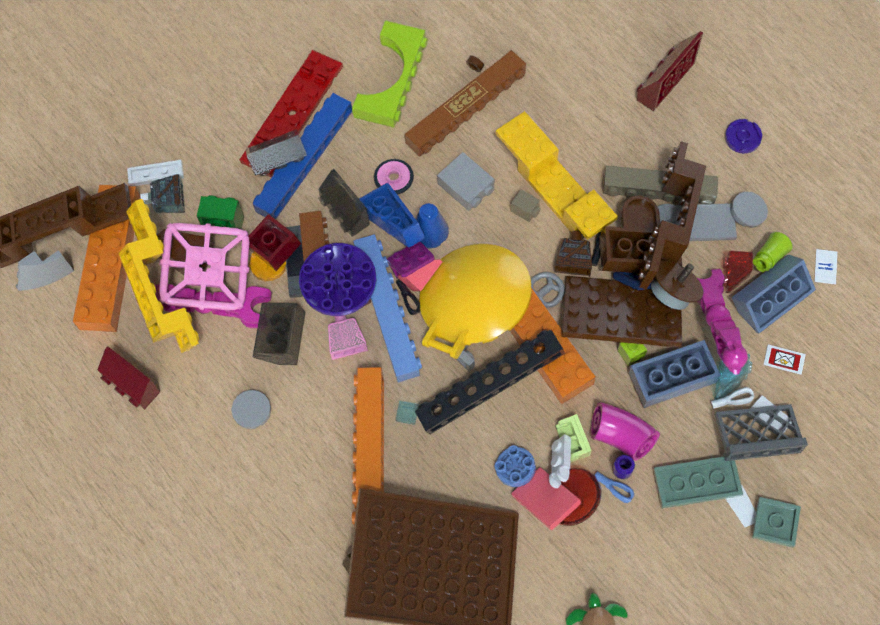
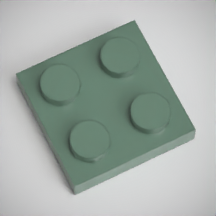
(776, 522)

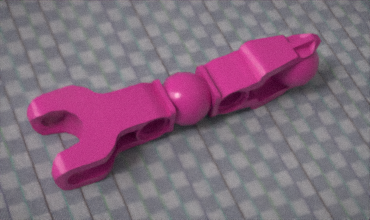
(248, 318)
(722, 326)

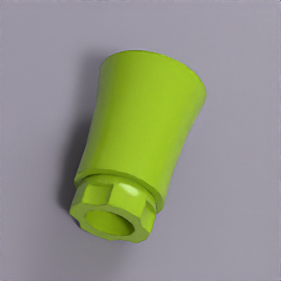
(772, 251)

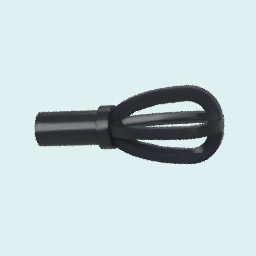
(596, 256)
(406, 292)

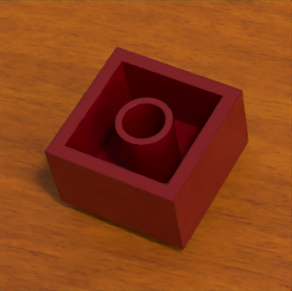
(272, 242)

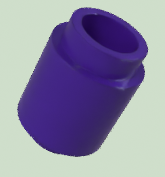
(623, 461)

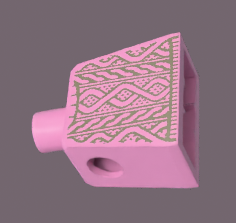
(345, 338)

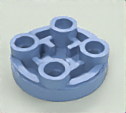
(515, 466)

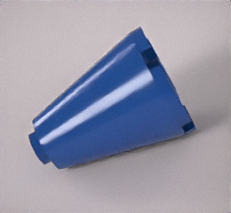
(432, 225)

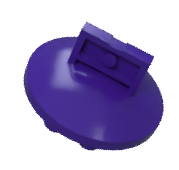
(337, 279)

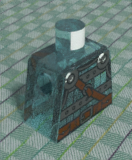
(166, 195)

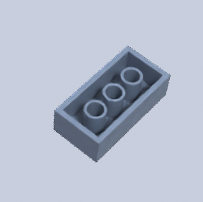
(674, 374)

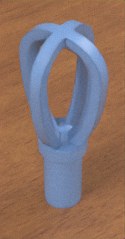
(609, 483)

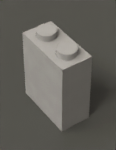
(466, 181)

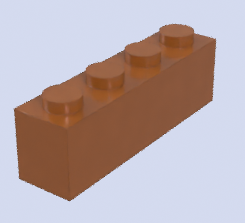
(313, 232)

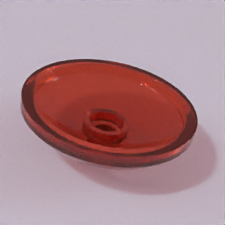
(588, 490)

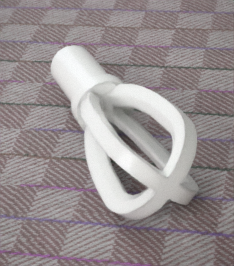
(727, 399)

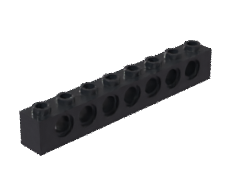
(484, 392)

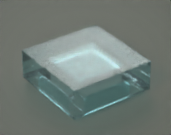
(406, 412)

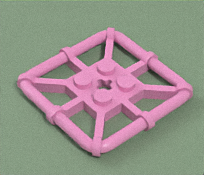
(195, 275)

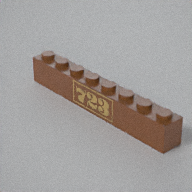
(465, 103)

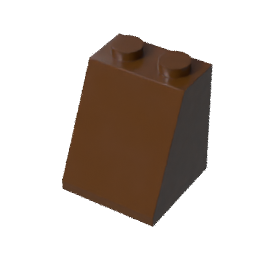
(178, 252)

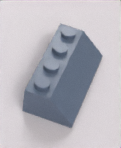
(774, 293)

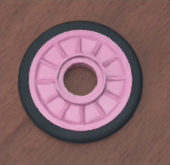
(397, 166)

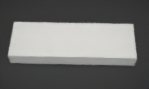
(146, 174)

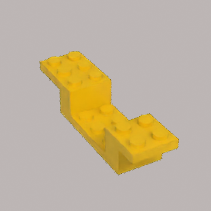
(551, 181)
(134, 259)

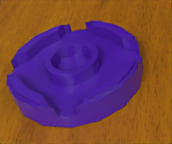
(743, 136)

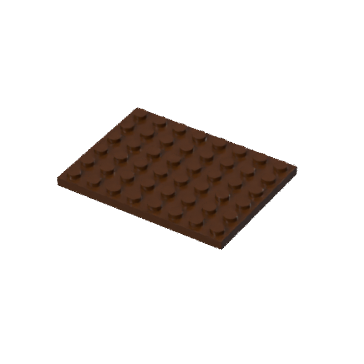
(430, 562)

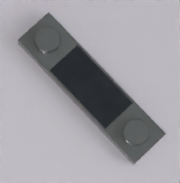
(294, 265)

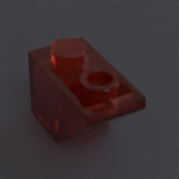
(738, 268)

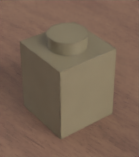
(525, 205)

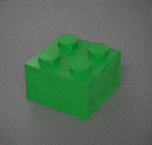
(220, 212)

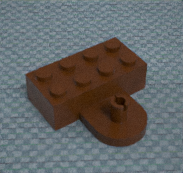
(625, 246)

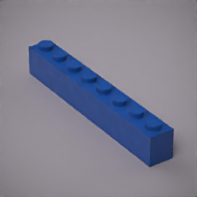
(315, 140)

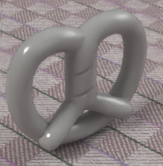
(547, 288)

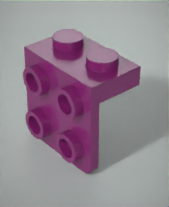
(410, 260)

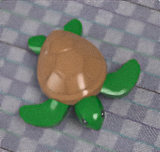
(596, 614)

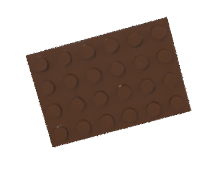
(618, 314)

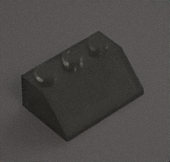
(276, 153)
(343, 204)
(279, 333)

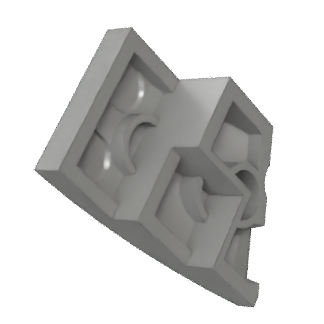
(38, 273)

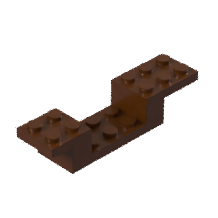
(64, 210)
(670, 240)

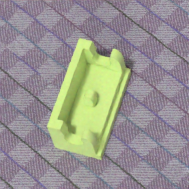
(579, 444)

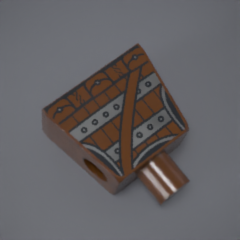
(574, 256)

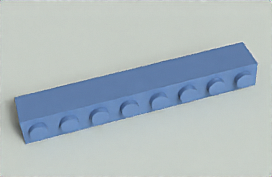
(389, 315)

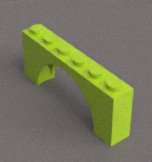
(386, 106)

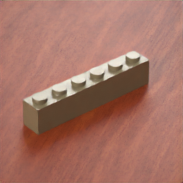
(648, 183)

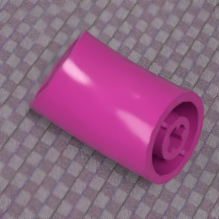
(623, 430)

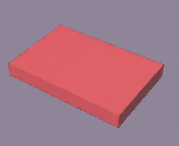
(545, 502)

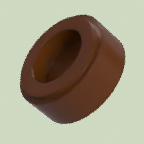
(475, 63)

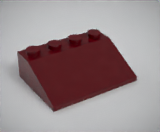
(669, 72)

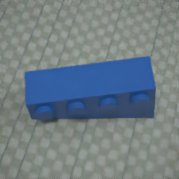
(392, 215)

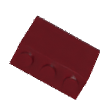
(126, 379)

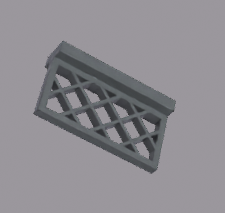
(760, 448)

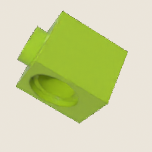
(632, 352)

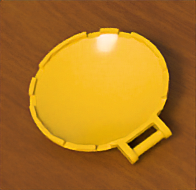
(474, 297)

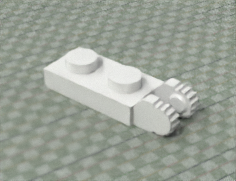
(560, 461)

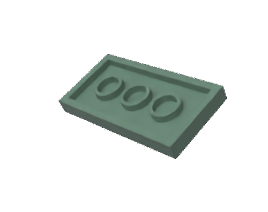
(697, 482)

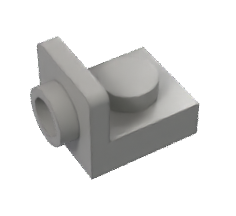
(466, 359)

